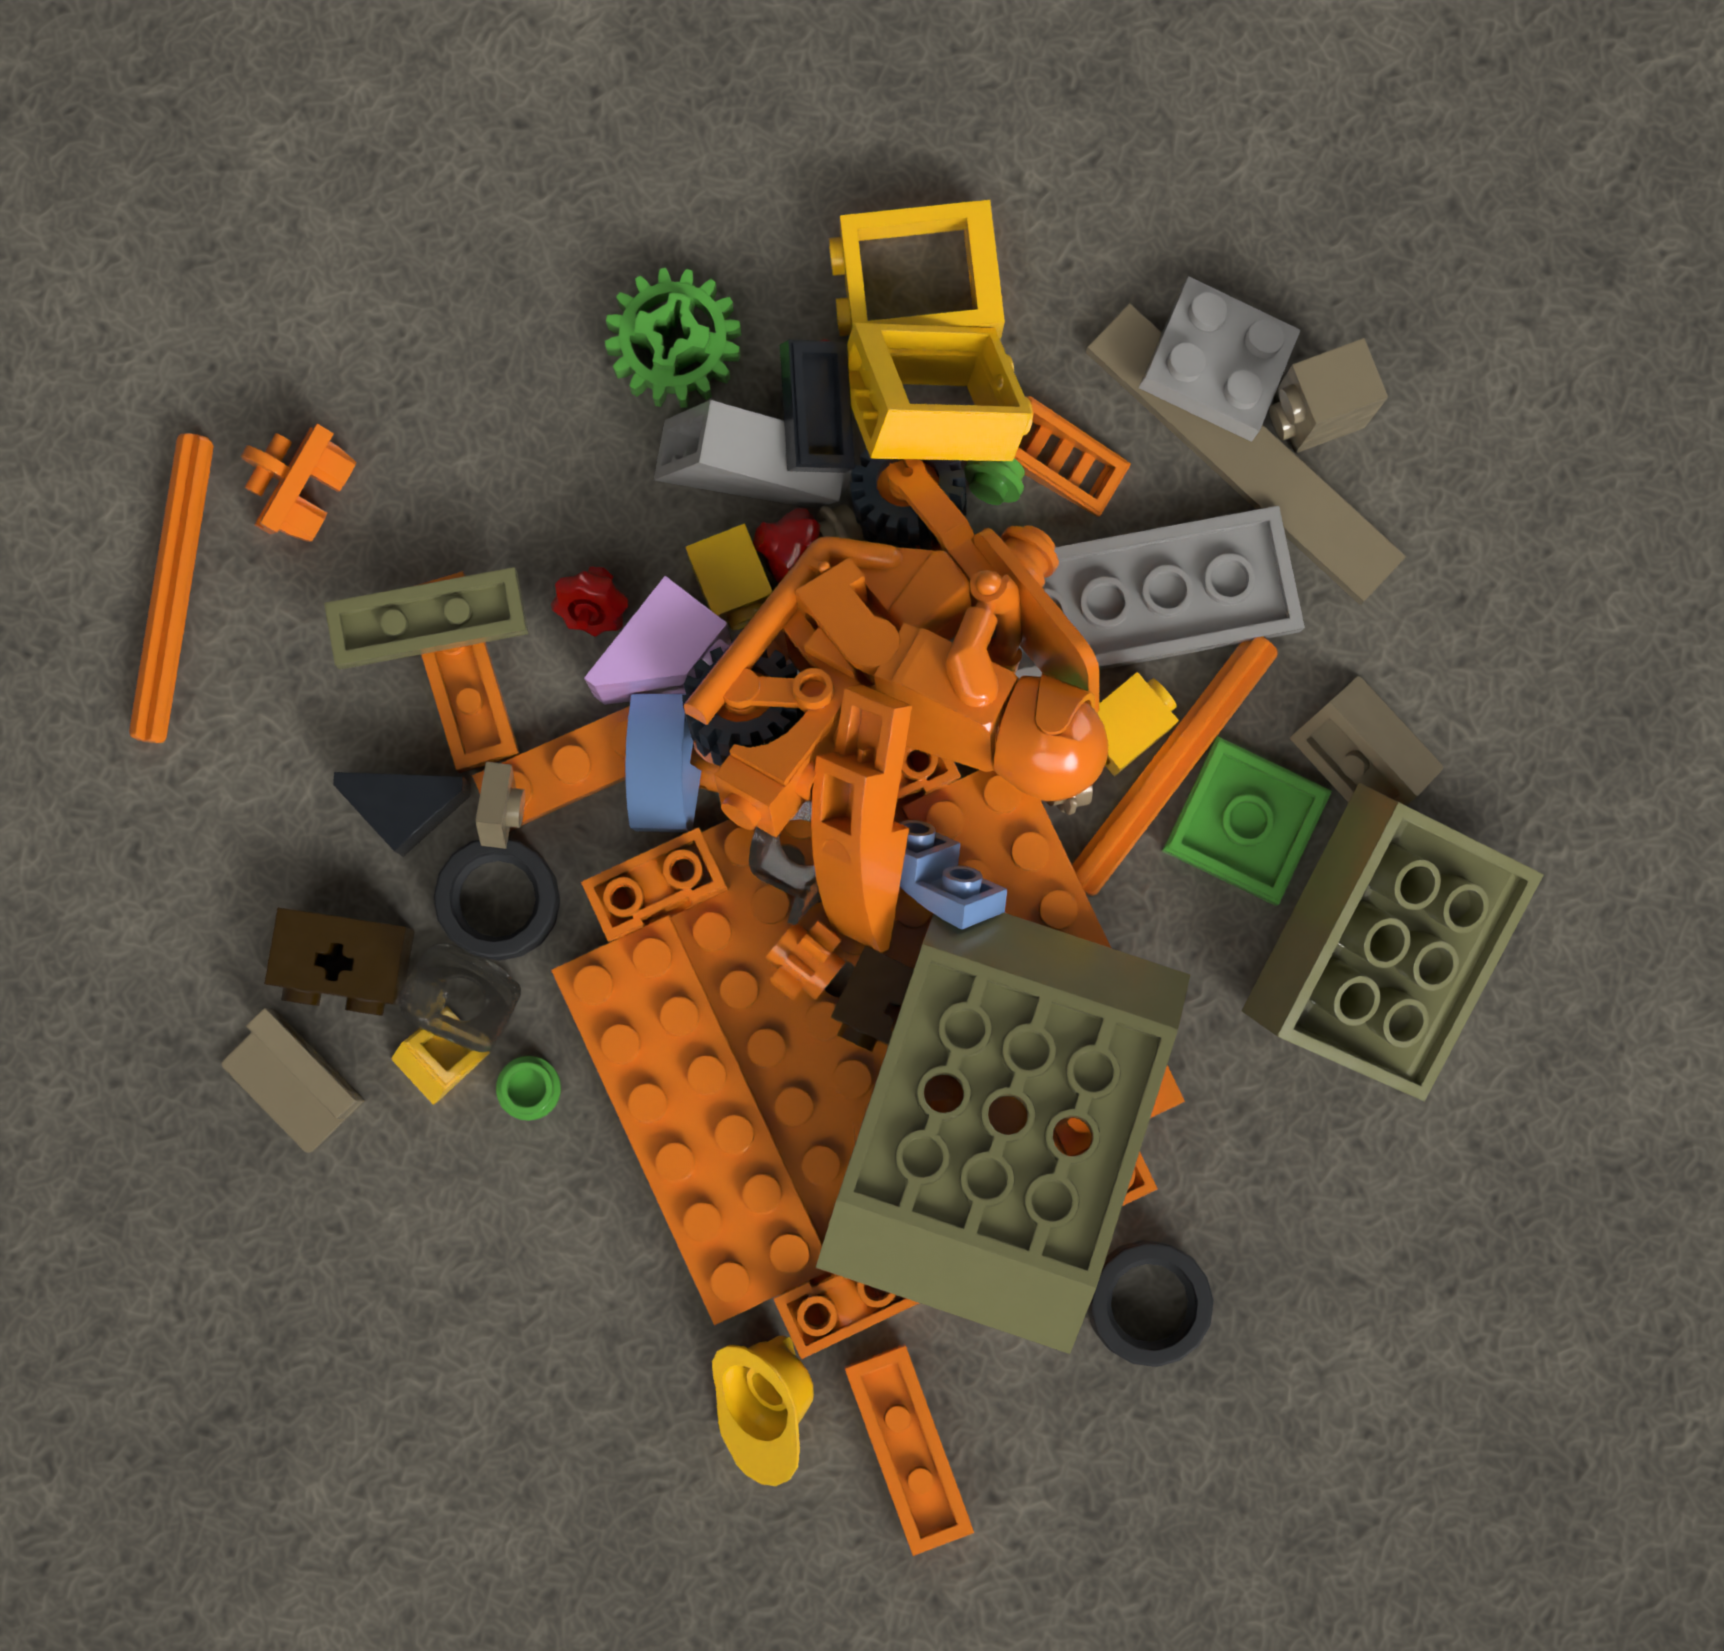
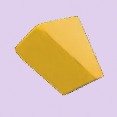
(434, 1062)

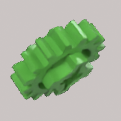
(697, 346)

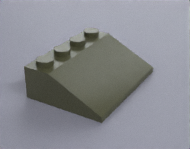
(1391, 943)

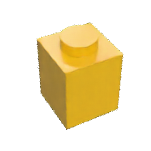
(730, 575)
(1135, 719)

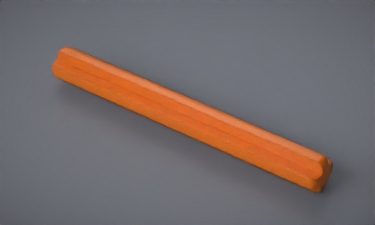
(171, 588)
(1173, 763)

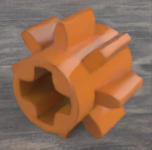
(805, 960)

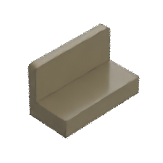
(1367, 744)
(291, 1080)

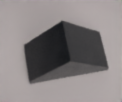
(402, 806)

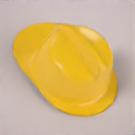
(759, 1407)

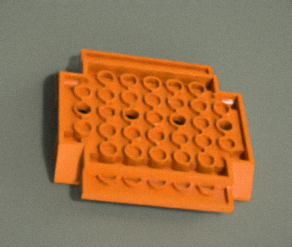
(753, 1095)

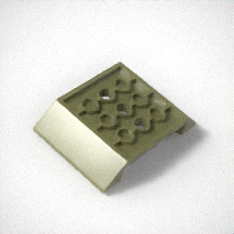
(990, 1217)

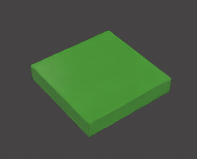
(1246, 821)

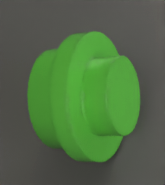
(995, 480)
(528, 1088)

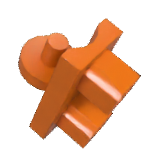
(314, 458)

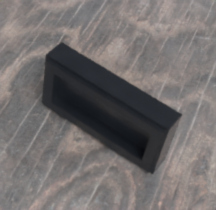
(817, 406)

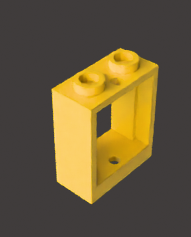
(981, 254)
(897, 354)

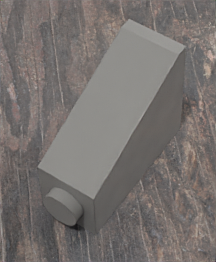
(739, 455)

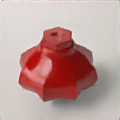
(786, 540)
(590, 602)

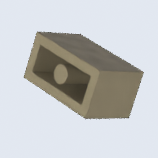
(1327, 396)

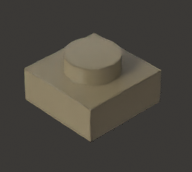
(499, 805)

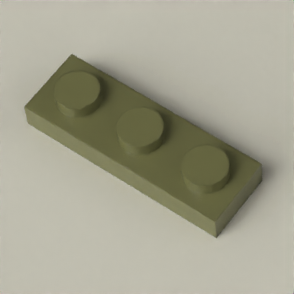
(426, 618)

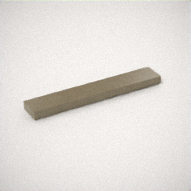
(1258, 470)

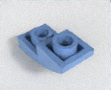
(657, 765)
(942, 886)

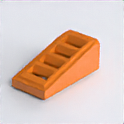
(1070, 437)

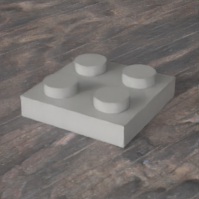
(1219, 359)

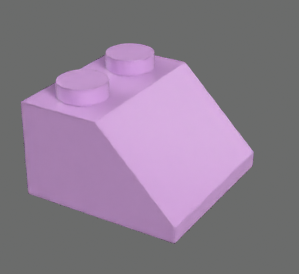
(658, 647)

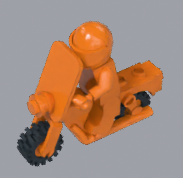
(886, 623)

